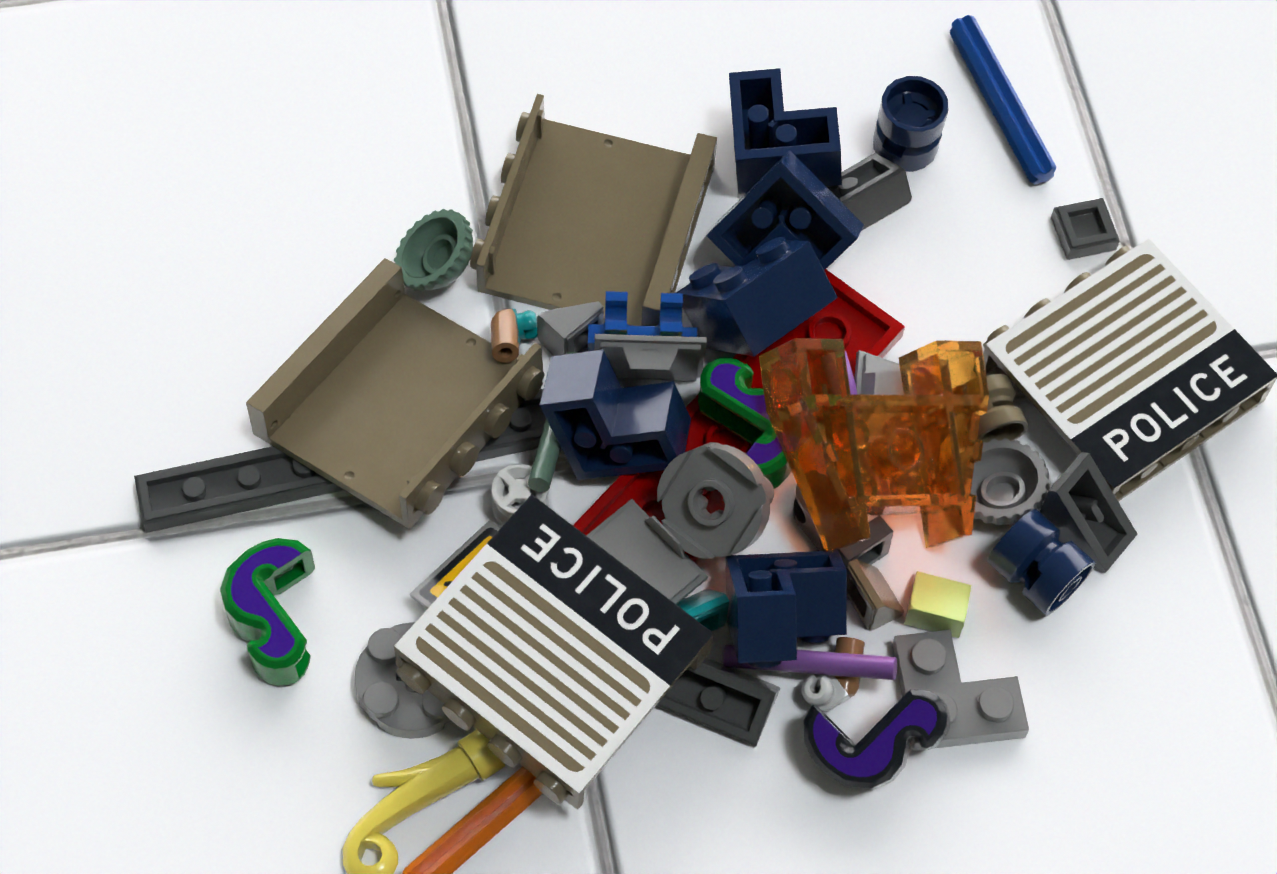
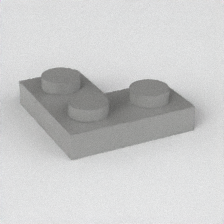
(978, 709)

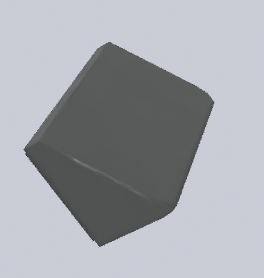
(873, 189)
(723, 700)

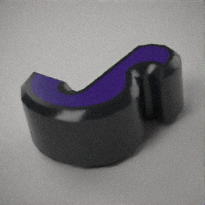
(885, 748)

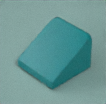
(707, 607)

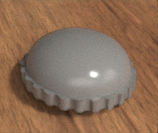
(1008, 482)

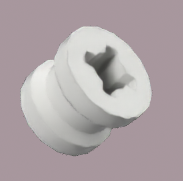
(511, 487)

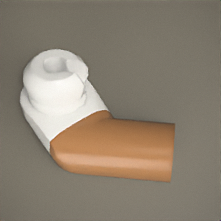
(831, 690)

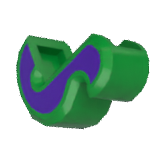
(736, 406)
(253, 612)

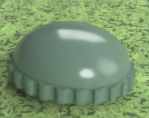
(435, 250)

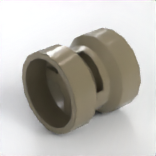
(1002, 416)

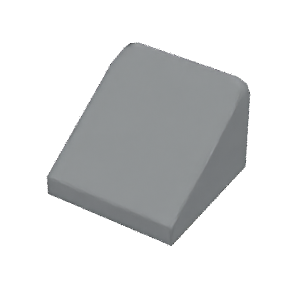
(567, 327)

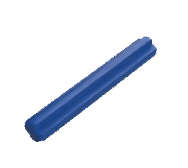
(1003, 100)

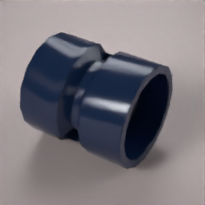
(910, 122)
(1041, 562)

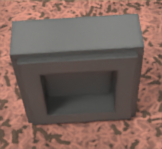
(1085, 228)

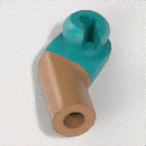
(508, 330)

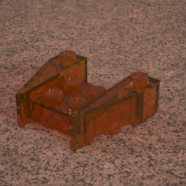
(880, 451)

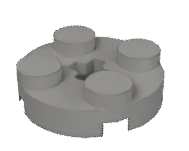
(744, 492)
(386, 699)

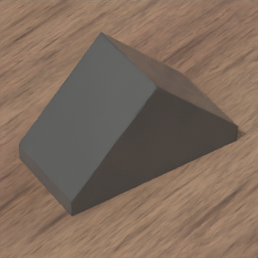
(1089, 513)

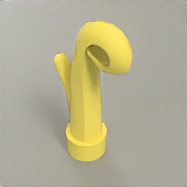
(416, 790)

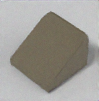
(871, 595)

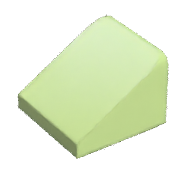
(938, 604)

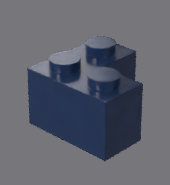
(768, 132)
(788, 205)
(759, 302)
(608, 426)
(784, 599)

